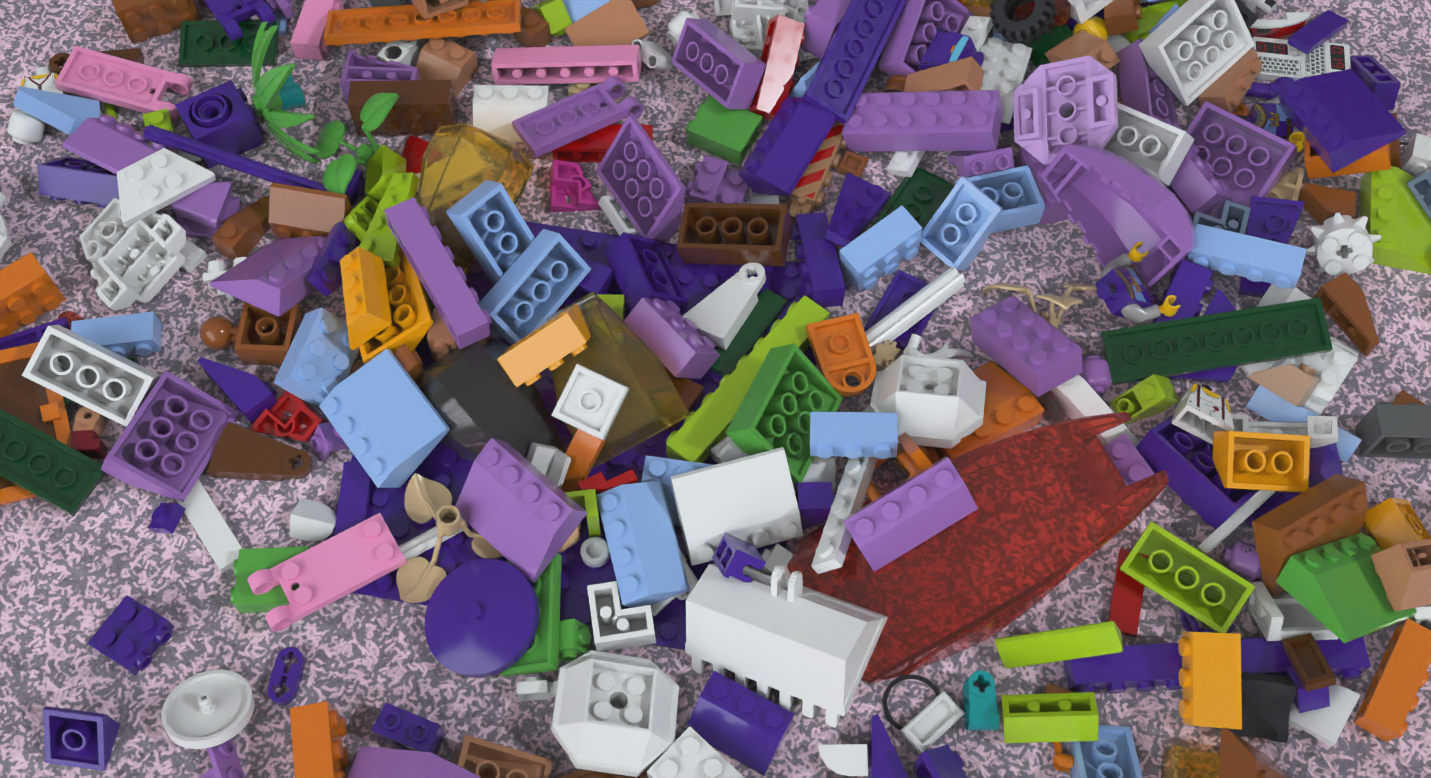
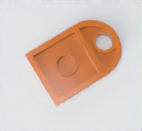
(842, 352)

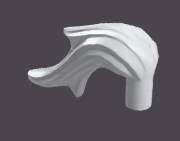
(943, 352)

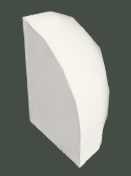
(311, 521)
(845, 758)

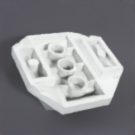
(932, 397)
(609, 737)

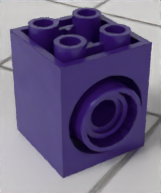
(222, 119)

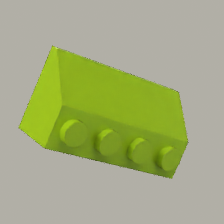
(1187, 578)

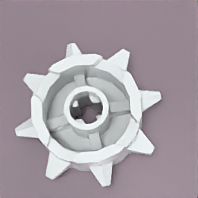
(1342, 245)

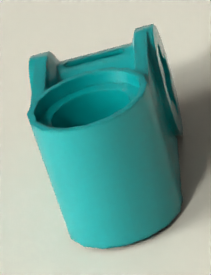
(980, 707)

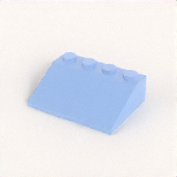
(384, 420)

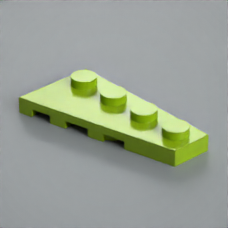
(379, 237)

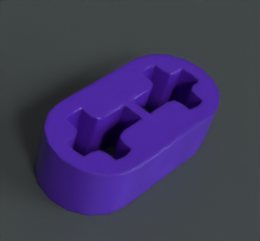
(280, 673)

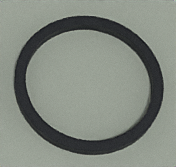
(893, 683)

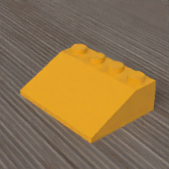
(408, 310)

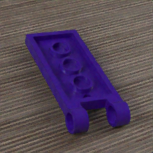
(234, 11)

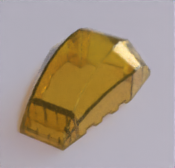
(456, 164)
(624, 358)

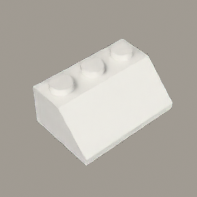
(501, 104)

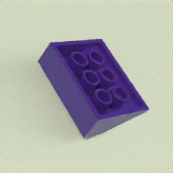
(1339, 117)
(1191, 472)

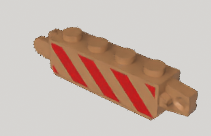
(809, 189)

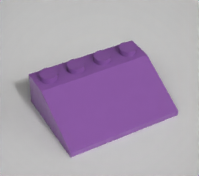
(916, 30)
(1240, 152)
(643, 182)
(273, 275)
(169, 438)
(517, 508)

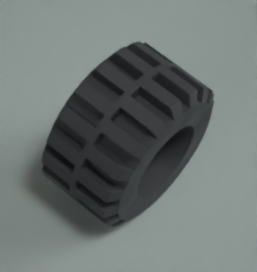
(1025, 30)

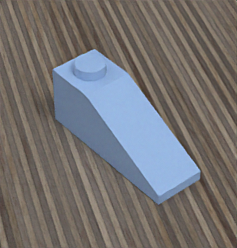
(56, 109)

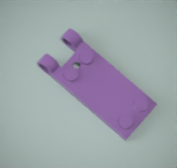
(575, 116)

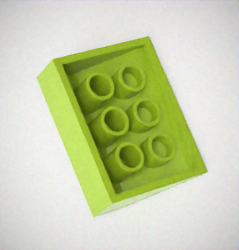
(1398, 219)

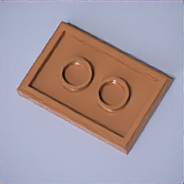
(610, 24)

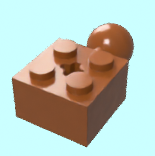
(258, 338)

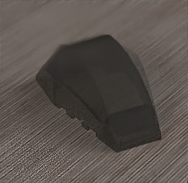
(484, 403)

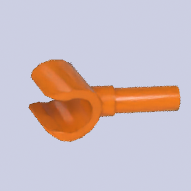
(1061, 760)

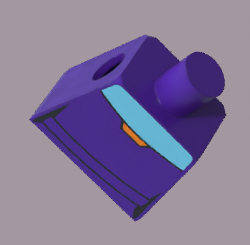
(949, 47)

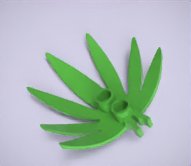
(268, 102)

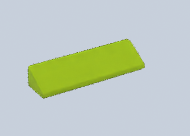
(1060, 644)

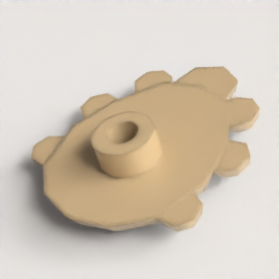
(885, 354)

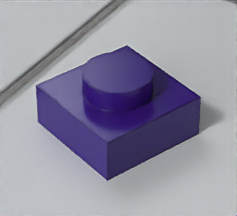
(166, 518)

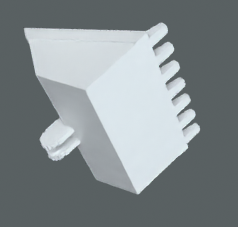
(781, 637)

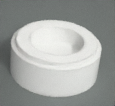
(595, 552)

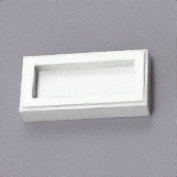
(932, 722)

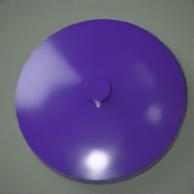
(482, 618)

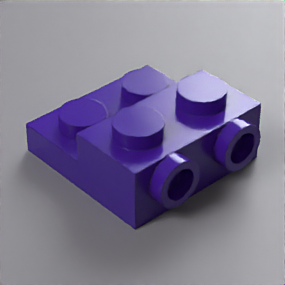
(132, 635)

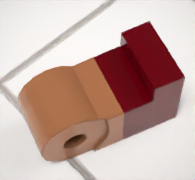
(88, 433)

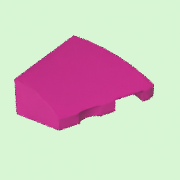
(568, 181)

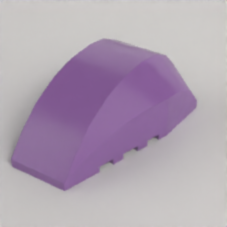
(1121, 206)

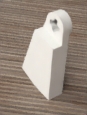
(728, 307)

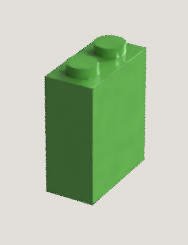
(724, 130)
(254, 560)

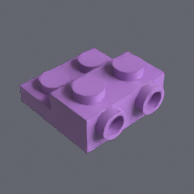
(979, 162)
(716, 183)
(1128, 460)

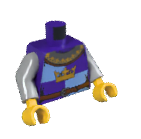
(1271, 118)
(1127, 292)

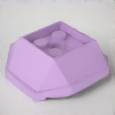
(1050, 93)

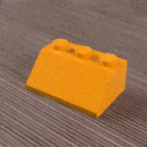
(364, 296)
(546, 347)
(1262, 460)
(1394, 523)
(1211, 679)

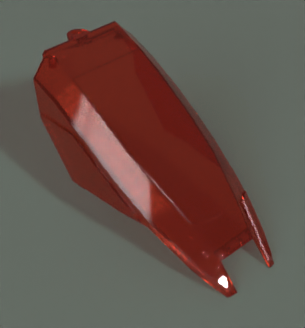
(1040, 513)

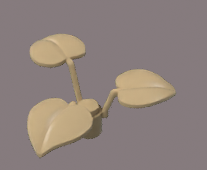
(1063, 301)
(425, 501)

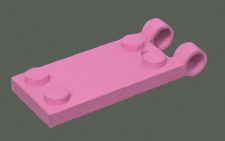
(120, 81)
(329, 570)

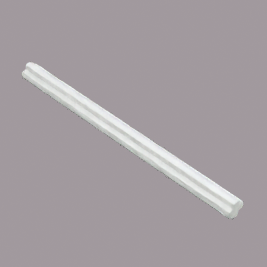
(897, 321)

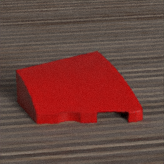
(297, 427)

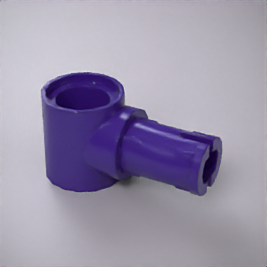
(1266, 90)

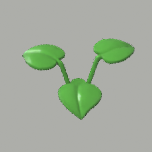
(340, 172)

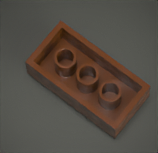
(418, 110)
(734, 234)

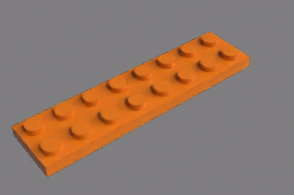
(406, 23)

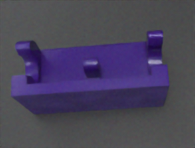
(734, 555)

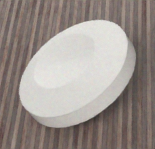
(208, 709)

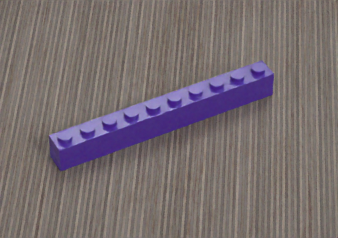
(1160, 664)

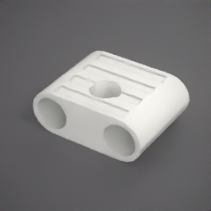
(654, 55)

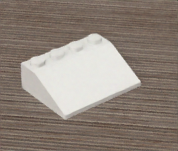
(1197, 46)
(740, 497)

